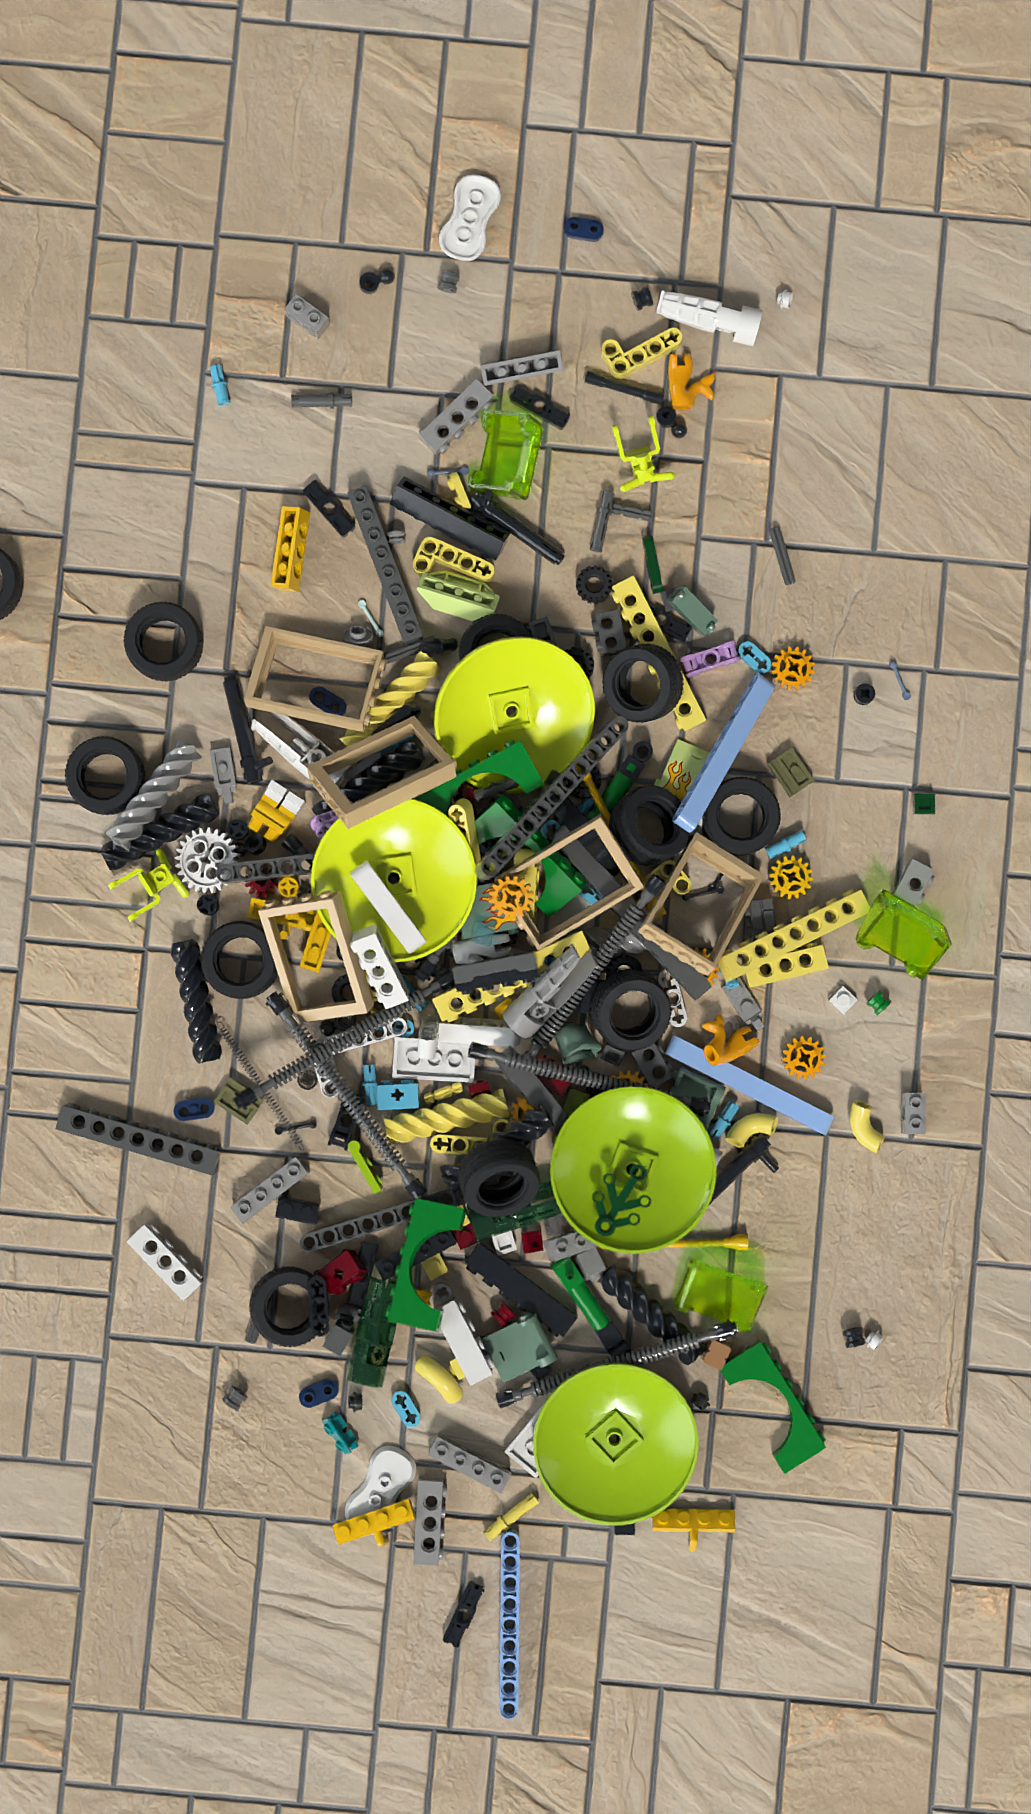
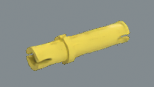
(510, 1517)

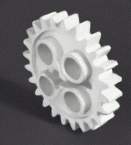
(191, 853)

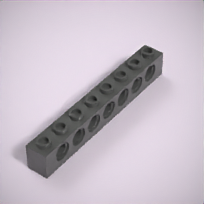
(385, 565)
(67, 1123)

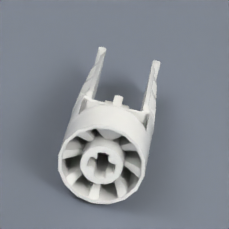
(709, 315)
(317, 752)

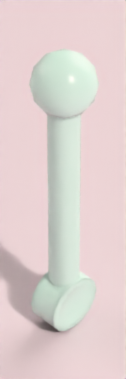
(362, 604)

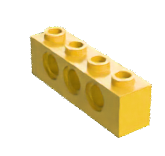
(290, 549)

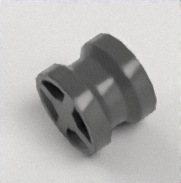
(448, 281)
(234, 1398)

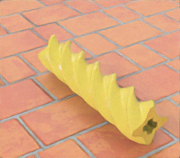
(399, 692)
(446, 1117)

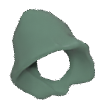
(576, 1043)

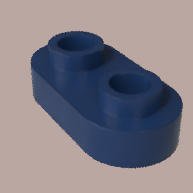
(583, 231)
(328, 702)
(194, 1109)
(318, 1393)

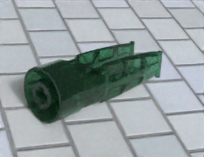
(488, 1227)
(373, 1337)

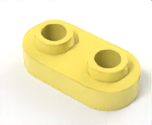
(455, 484)

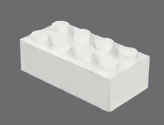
(463, 1342)

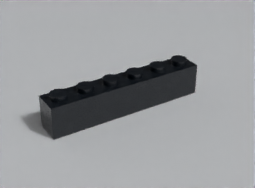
(449, 518)
(520, 1289)

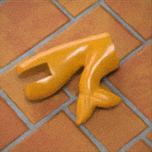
(678, 378)
(718, 1053)

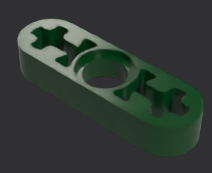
(652, 564)

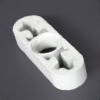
(682, 1011)

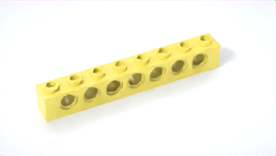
(631, 588)
(857, 908)
(448, 1012)

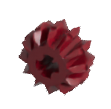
(258, 887)

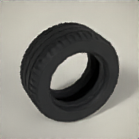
(12, 585)
(142, 621)
(487, 625)
(615, 682)
(77, 766)
(770, 811)
(623, 825)
(212, 970)
(643, 1034)
(490, 1159)
(258, 1307)

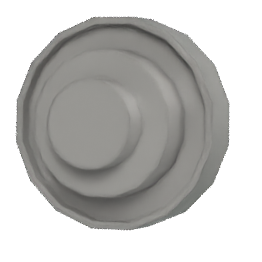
(358, 635)

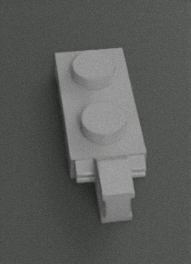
(223, 772)
(744, 1005)

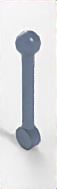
(464, 471)
(906, 695)

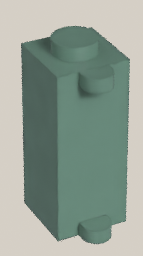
(692, 610)

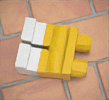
(270, 815)

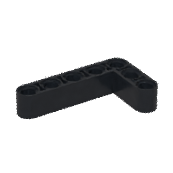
(591, 841)

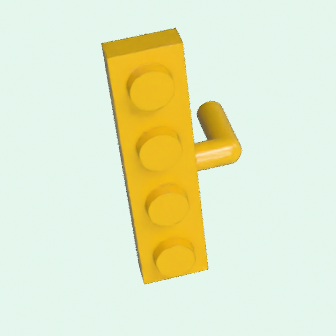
(287, 920)
(316, 944)
(694, 1521)
(374, 1523)

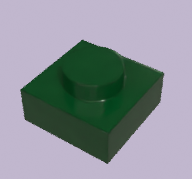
(924, 804)

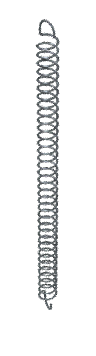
(257, 1082)

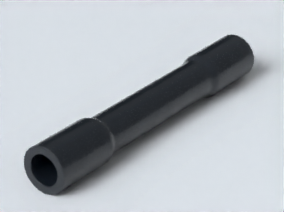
(645, 394)

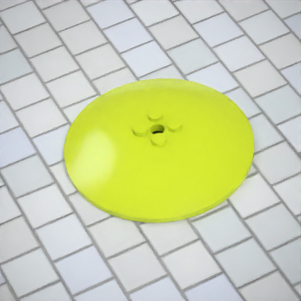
(550, 701)
(426, 853)

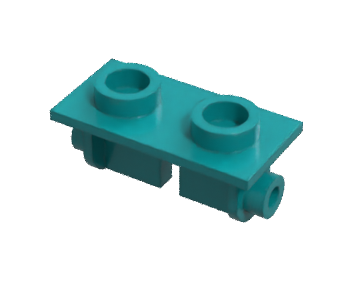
(334, 1428)

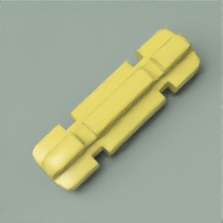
(443, 1093)

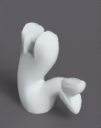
(466, 951)

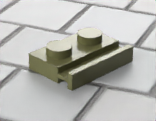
(790, 772)
(225, 1100)

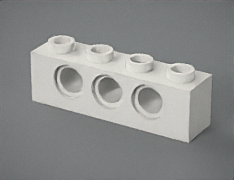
(371, 939)
(154, 1259)

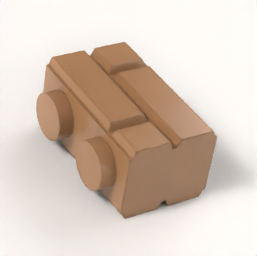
(716, 1353)

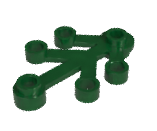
(618, 1203)

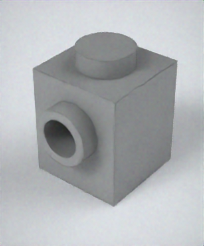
(590, 1264)

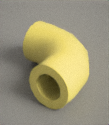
(751, 1125)
(862, 1126)
(439, 1378)

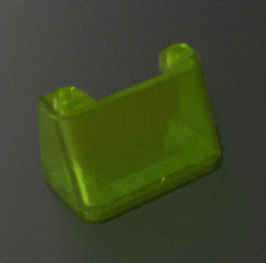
(508, 454)
(904, 934)
(719, 1294)

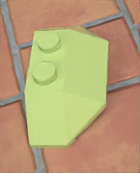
(458, 595)

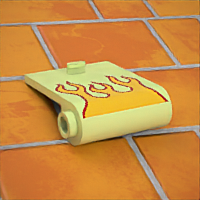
(682, 768)

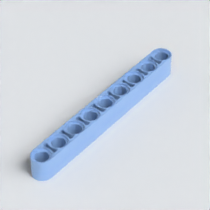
(723, 753)
(751, 1086)
(509, 1633)

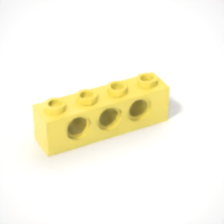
(817, 963)

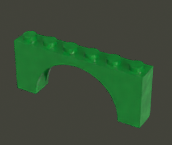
(511, 762)
(561, 878)
(426, 1220)
(802, 1439)

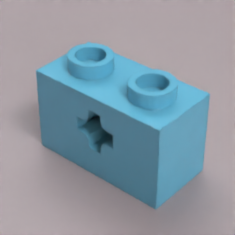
(409, 1100)

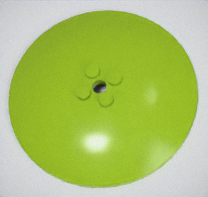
(640, 1129)
(620, 1479)

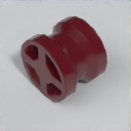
(503, 1314)

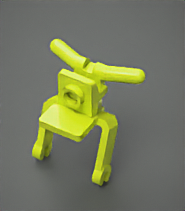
(641, 460)
(153, 882)

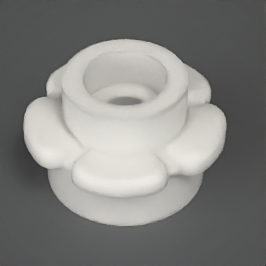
(785, 299)
(874, 1340)

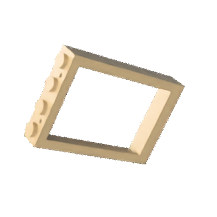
(263, 663)
(392, 796)
(725, 864)
(634, 883)
(333, 902)

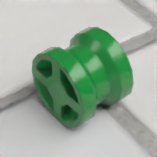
(878, 1002)

